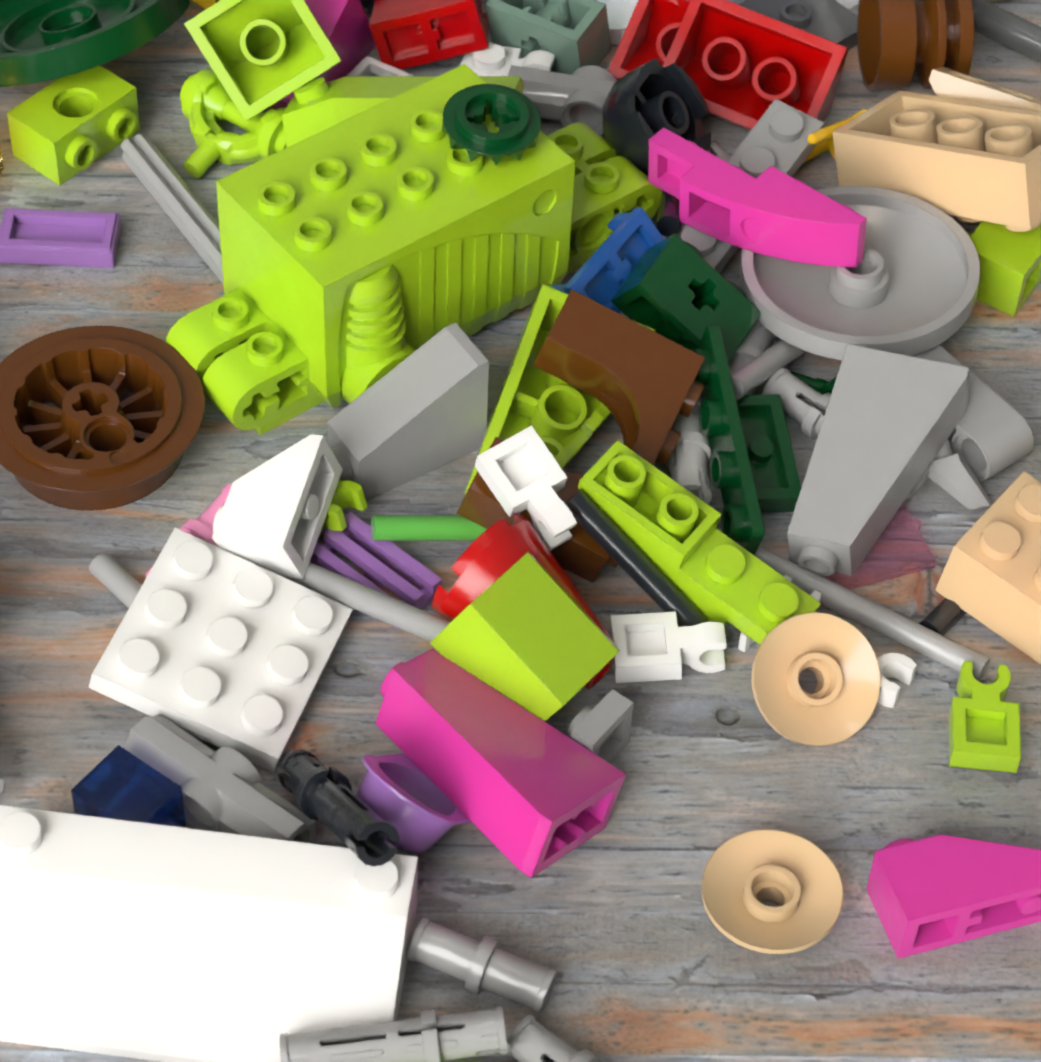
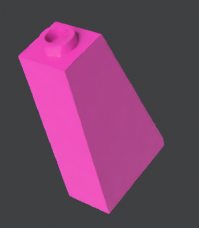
(497, 761)

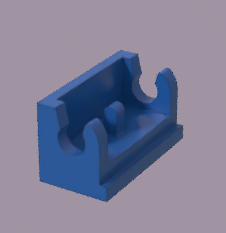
(615, 258)

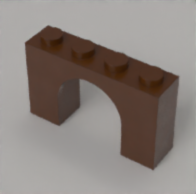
(639, 380)

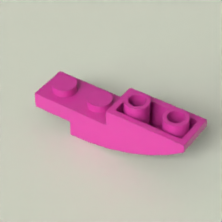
(758, 214)

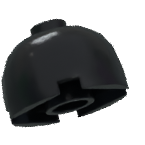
(646, 103)

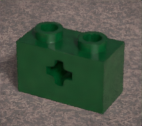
(682, 295)

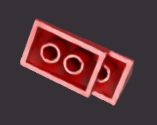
(734, 57)

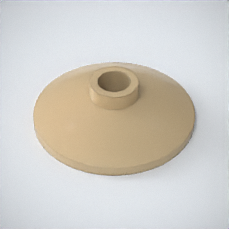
(844, 673)
(777, 869)

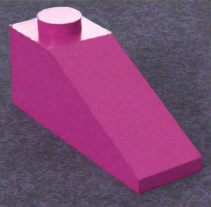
(952, 890)

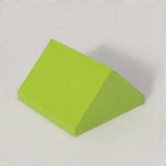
(262, 49)
(527, 640)

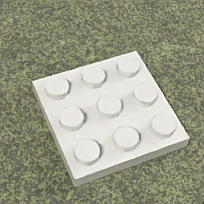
(221, 648)

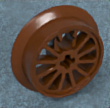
(96, 444)

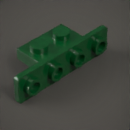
(749, 448)

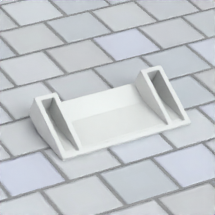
(191, 938)

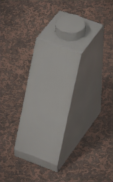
(415, 415)

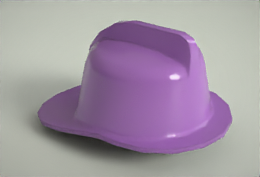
(408, 801)

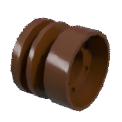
(912, 35)

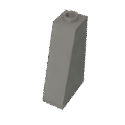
(871, 450)

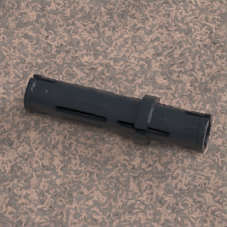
(330, 798)

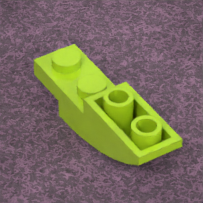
(683, 542)

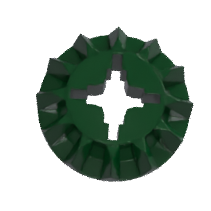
(507, 108)

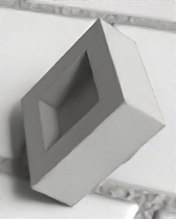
(605, 727)

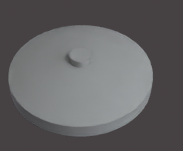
(901, 299)

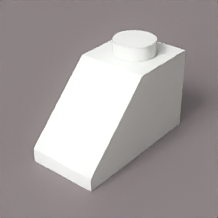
(280, 508)

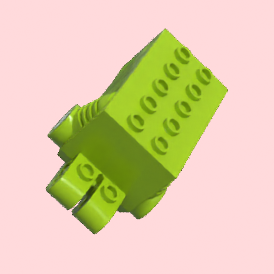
(380, 240)

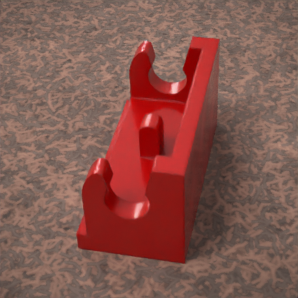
(427, 30)

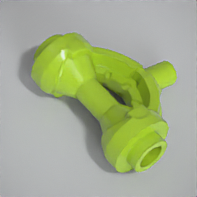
(207, 102)

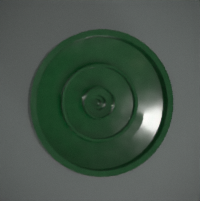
(70, 36)

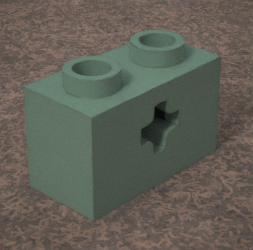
(568, 28)

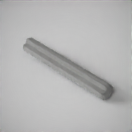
(175, 199)

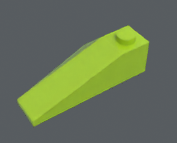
(325, 104)
(534, 398)

